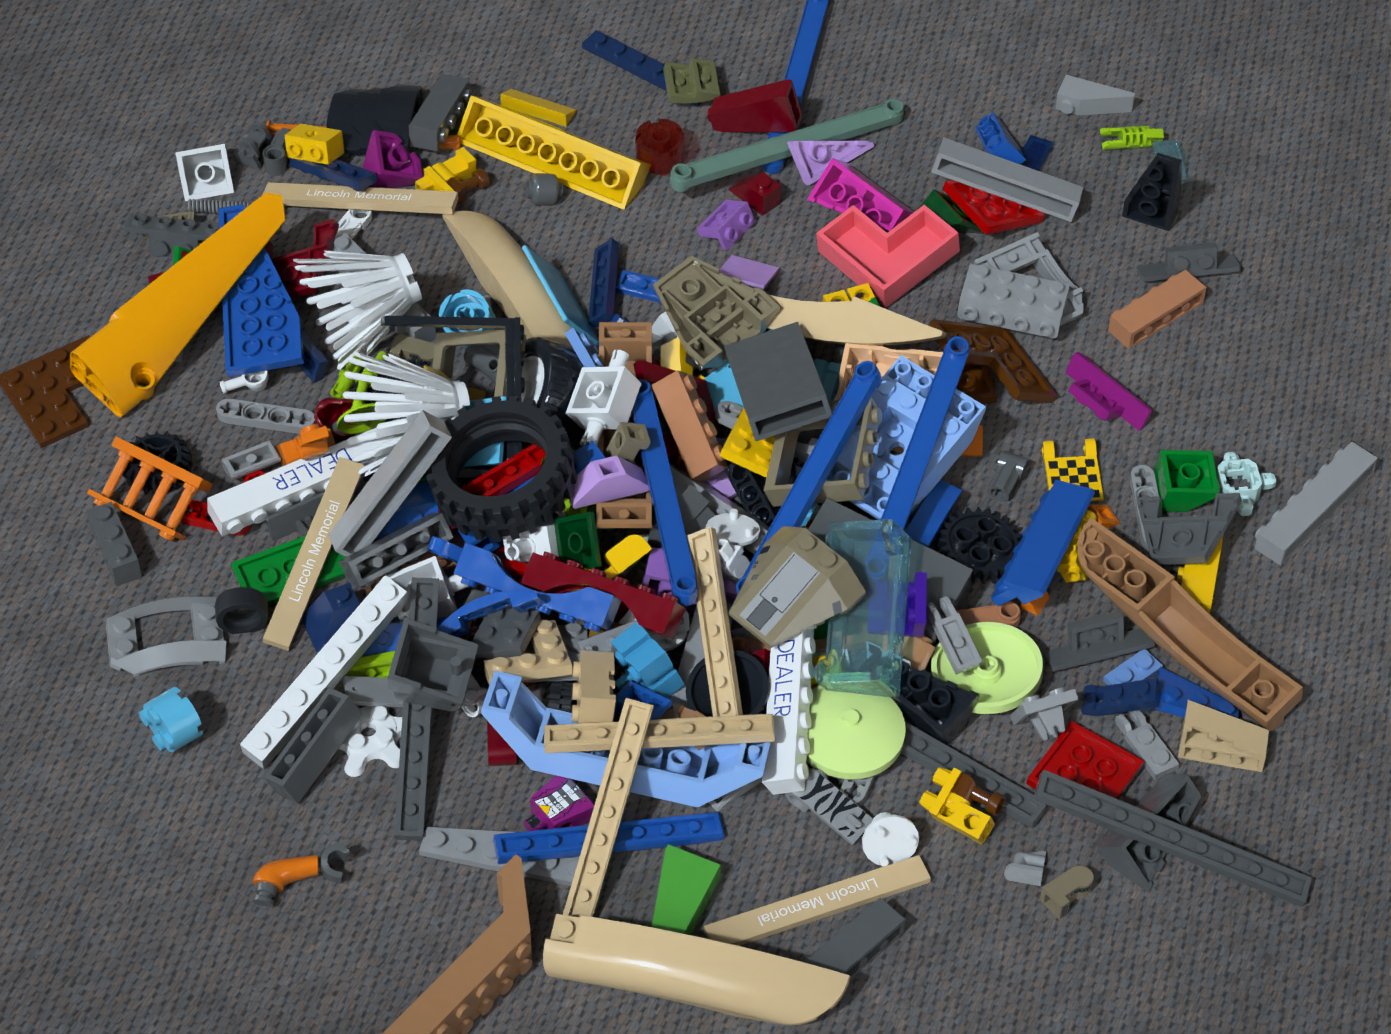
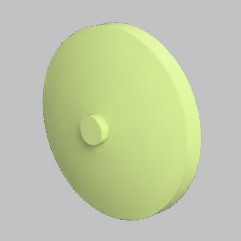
(1008, 669)
(854, 733)

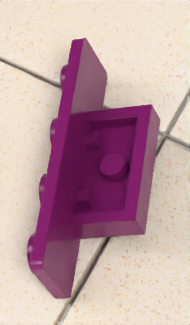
(1104, 394)

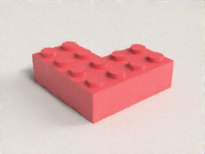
(888, 260)

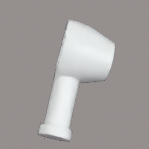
(246, 380)

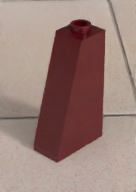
(757, 109)

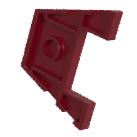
(285, 266)
(653, 373)

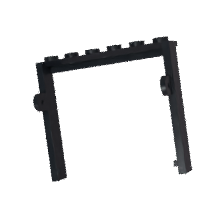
(513, 358)

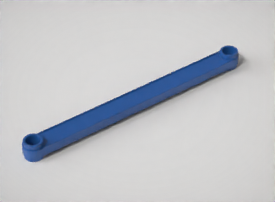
(802, 60)
(926, 431)
(824, 454)
(665, 500)

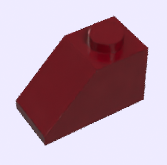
(759, 191)

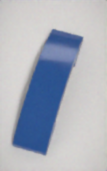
(520, 600)

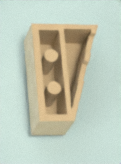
(593, 687)
(1221, 739)

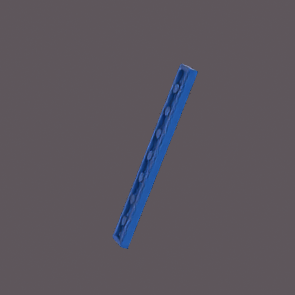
(630, 836)

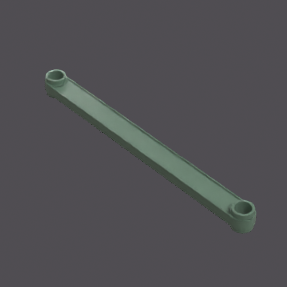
(776, 148)

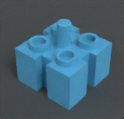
(644, 662)

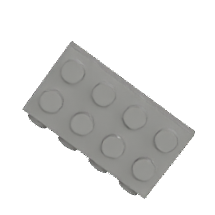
(1013, 301)

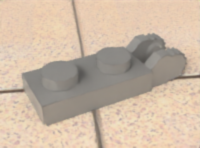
(953, 636)
(1147, 745)

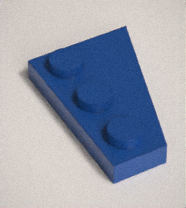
(1177, 691)

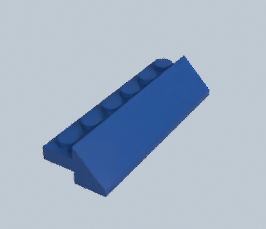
(1043, 543)

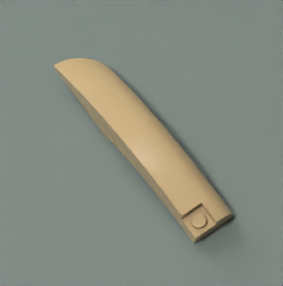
(507, 274)
(851, 323)
(690, 970)

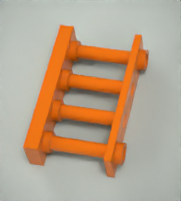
(148, 464)

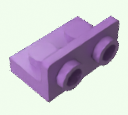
(727, 223)

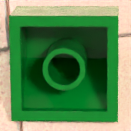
(1185, 479)

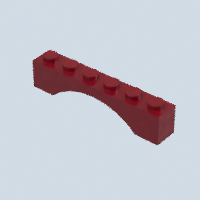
(651, 611)

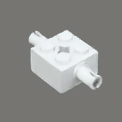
(603, 397)
(538, 542)
(429, 569)

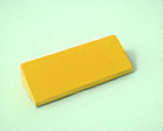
(537, 107)

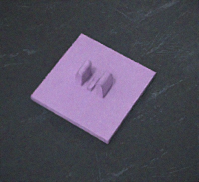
(749, 271)

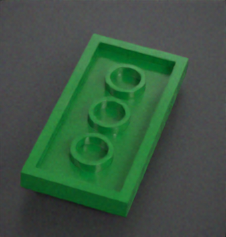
(271, 569)

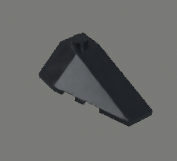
(1156, 194)

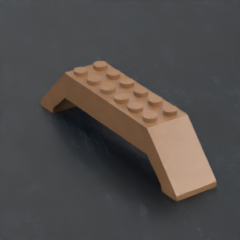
(636, 340)
(480, 971)

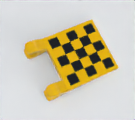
(1074, 470)

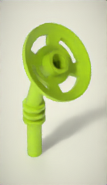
(360, 407)

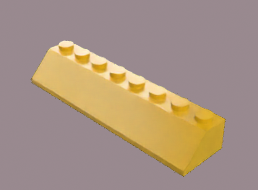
(548, 149)

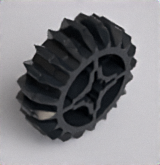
(166, 447)

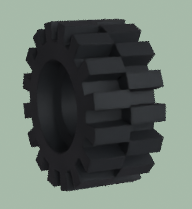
(561, 696)

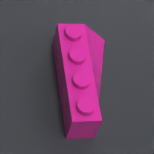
(845, 186)

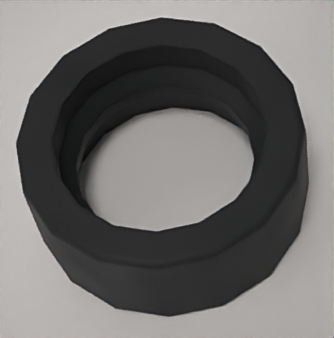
(241, 598)

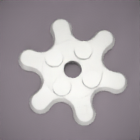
(378, 746)

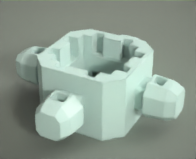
(1234, 467)

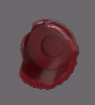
(329, 411)

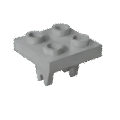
(1046, 712)

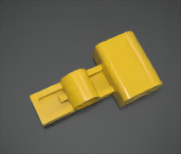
(624, 555)

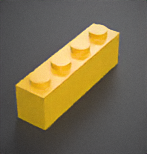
(1200, 578)

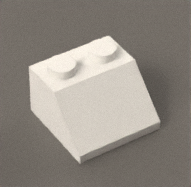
(204, 172)

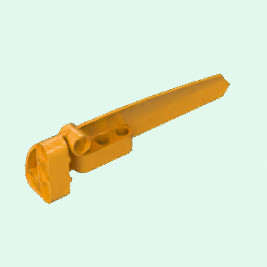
(166, 314)

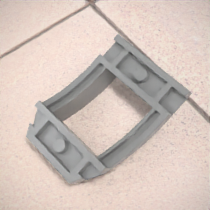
(1031, 251)
(206, 646)

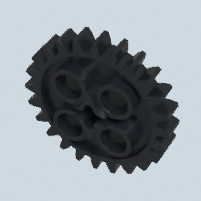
(979, 542)

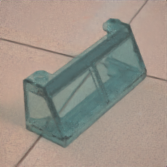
(868, 640)

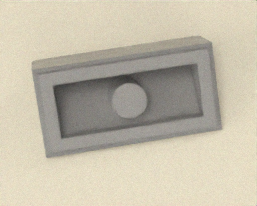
(250, 460)

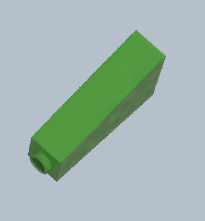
(684, 890)

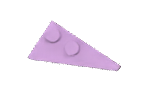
(814, 156)

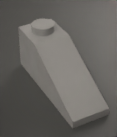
(1089, 98)

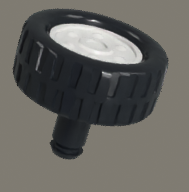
(550, 377)

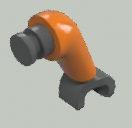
(278, 873)

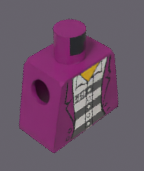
(559, 806)

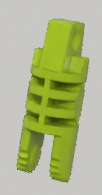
(1131, 137)

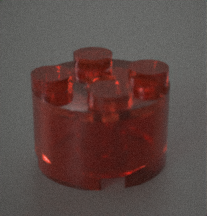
(660, 145)

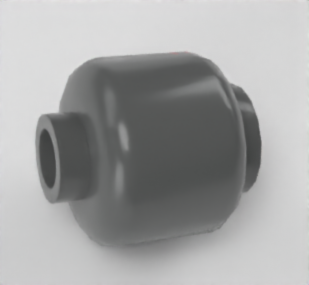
(543, 189)

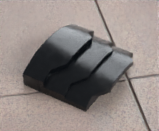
(381, 109)

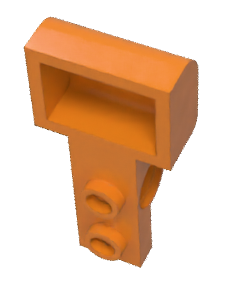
(308, 444)

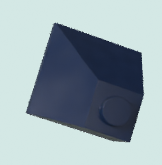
(329, 614)

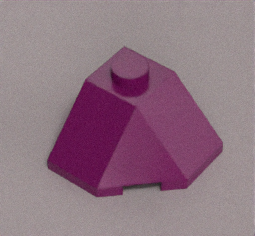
(391, 161)

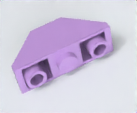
(607, 481)

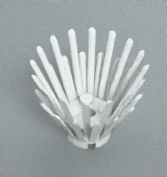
(377, 291)
(430, 393)

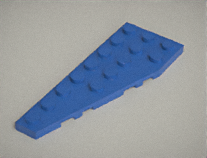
(259, 317)

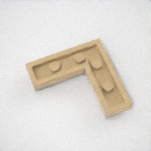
(549, 661)

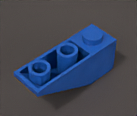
(998, 140)

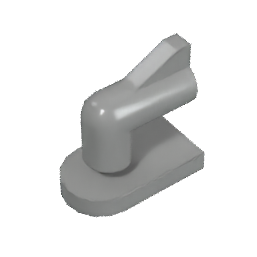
(1026, 868)

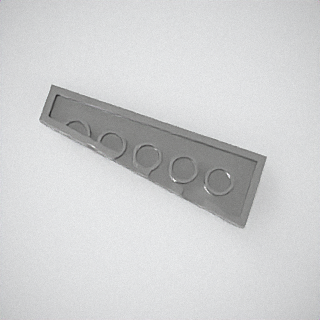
(478, 850)

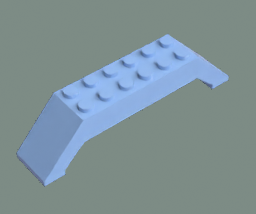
(663, 772)

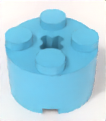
(465, 304)
(171, 720)

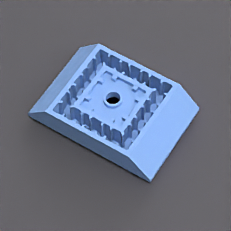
(901, 402)

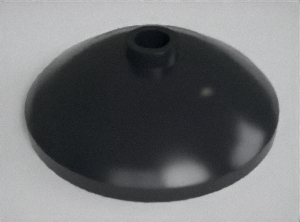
(752, 683)

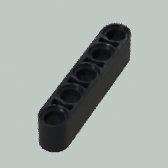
(747, 487)

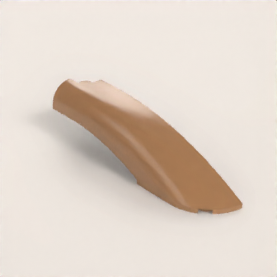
(1184, 628)

